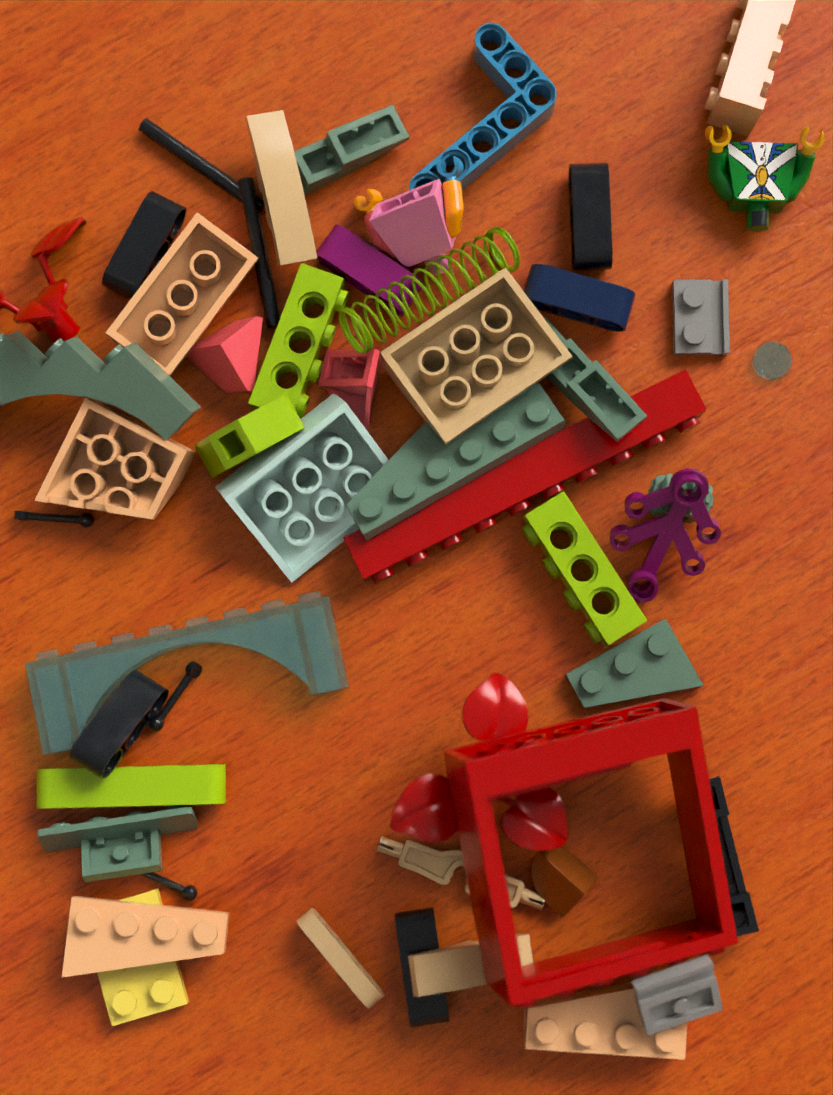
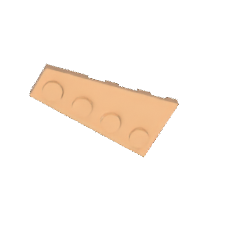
(134, 934)

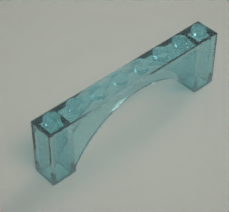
(75, 686)

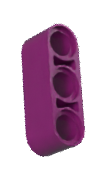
(364, 266)

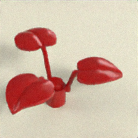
(48, 309)
(534, 818)

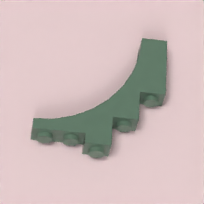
(127, 381)

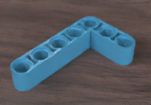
(516, 107)

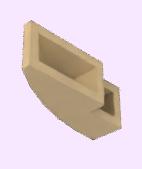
(455, 967)

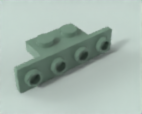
(119, 844)

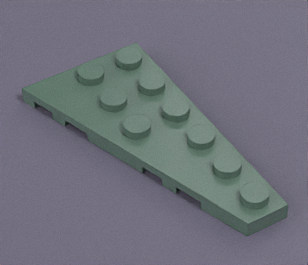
(430, 470)

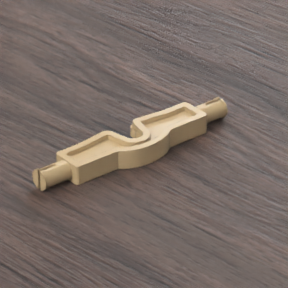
(440, 867)

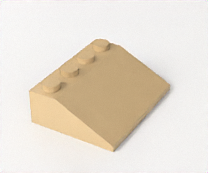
(474, 356)

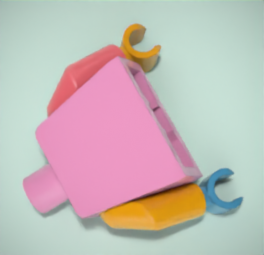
(417, 222)

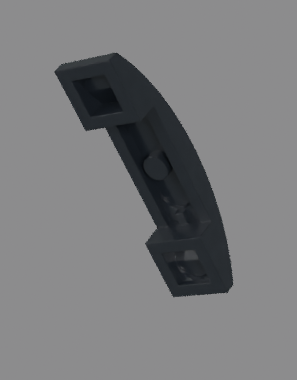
(740, 899)

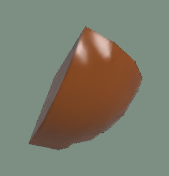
(560, 879)

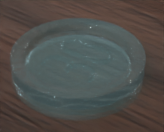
(772, 360)

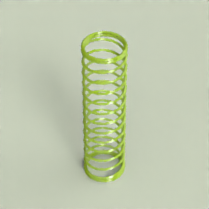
(367, 340)

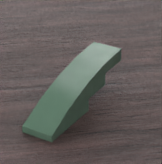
(349, 148)
(596, 392)

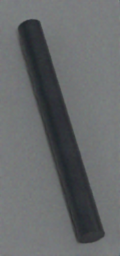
(194, 160)
(259, 249)

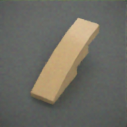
(281, 187)

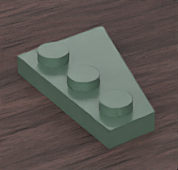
(635, 669)

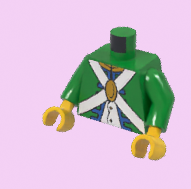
(759, 175)

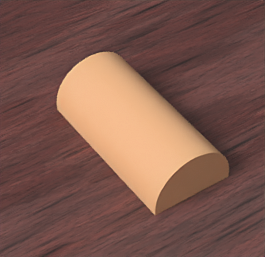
(183, 293)

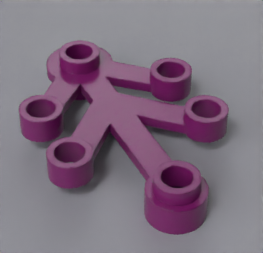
(666, 528)

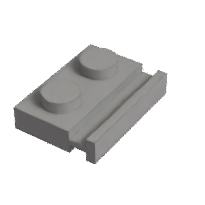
(700, 317)
(677, 995)

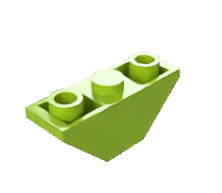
(249, 435)

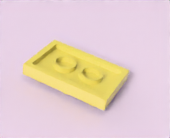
(142, 989)

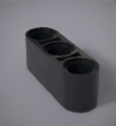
(590, 216)
(143, 244)
(119, 724)
(416, 935)

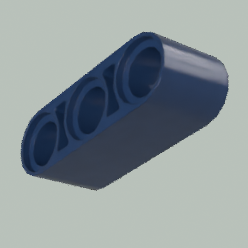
(579, 297)

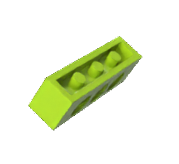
(309, 288)
(561, 515)

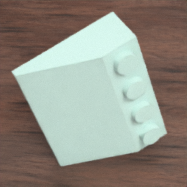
(300, 487)

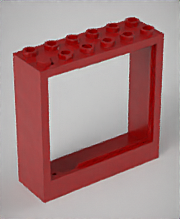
(567, 754)

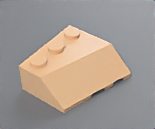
(114, 465)

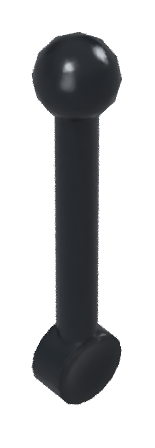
(85, 519)
(192, 670)
(188, 892)

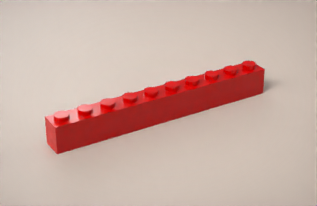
(533, 473)

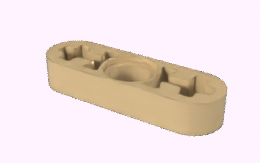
(340, 958)

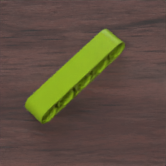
(131, 786)

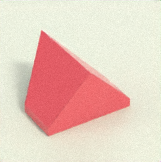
(230, 355)
(353, 379)

